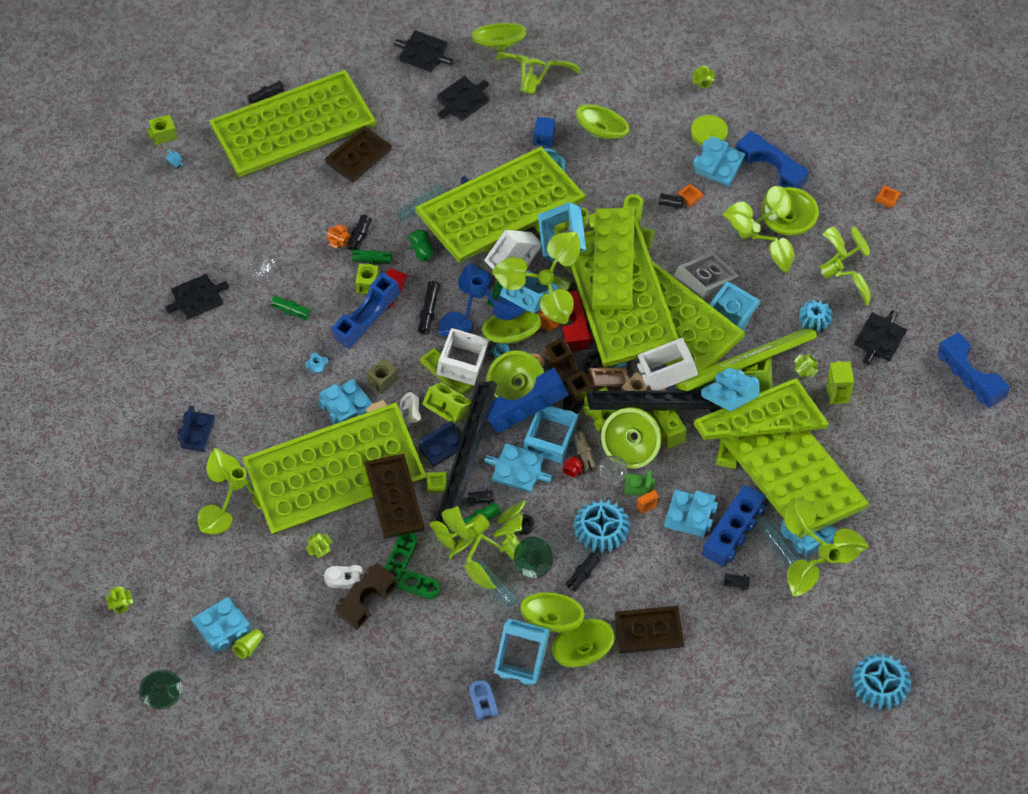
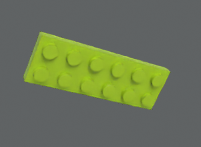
(613, 258)

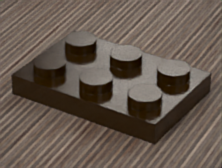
(358, 154)
(649, 629)

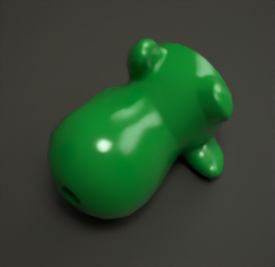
(423, 247)

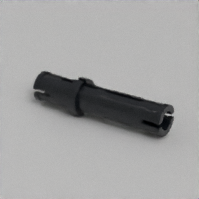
(427, 313)

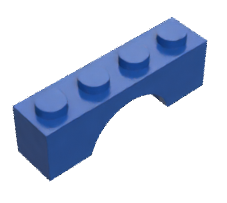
(760, 150)
(379, 297)
(987, 387)
(546, 391)

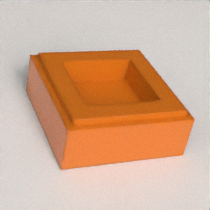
(690, 194)
(888, 196)
(647, 502)

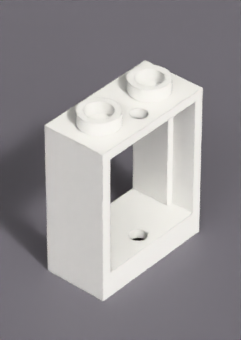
(514, 244)
(459, 370)
(671, 374)

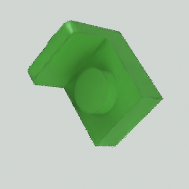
(638, 484)

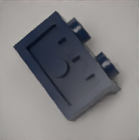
(195, 430)
(440, 443)

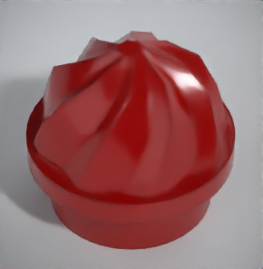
(572, 467)

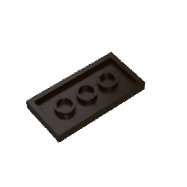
(394, 496)

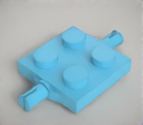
(518, 468)

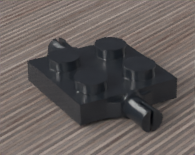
(423, 51)
(462, 98)
(196, 296)
(880, 337)

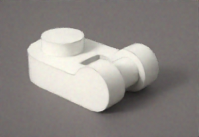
(410, 408)
(335, 576)

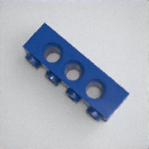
(748, 500)

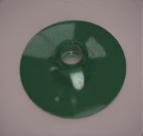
(541, 557)
(163, 697)

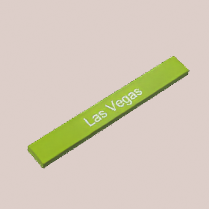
(749, 358)

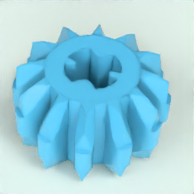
(815, 315)

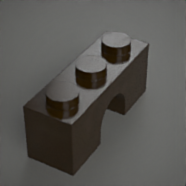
(561, 359)
(375, 581)

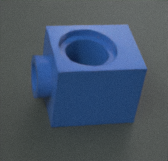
(544, 132)

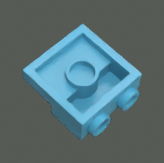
(718, 161)
(735, 304)
(732, 389)
(344, 401)
(691, 512)
(807, 544)
(221, 625)

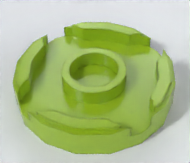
(708, 126)

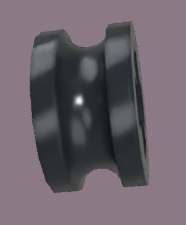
(526, 530)

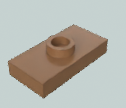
(607, 377)

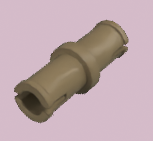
(584, 452)

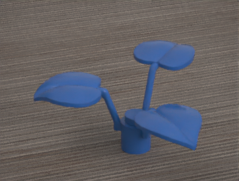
(476, 283)

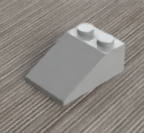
(705, 275)

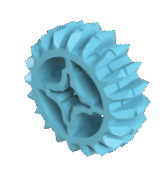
(617, 522)
(898, 679)

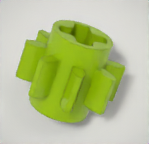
(703, 77)
(806, 365)
(318, 544)
(119, 599)

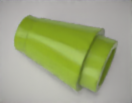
(247, 644)

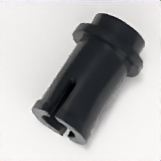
(671, 200)
(482, 497)
(736, 581)

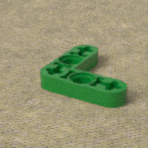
(403, 575)

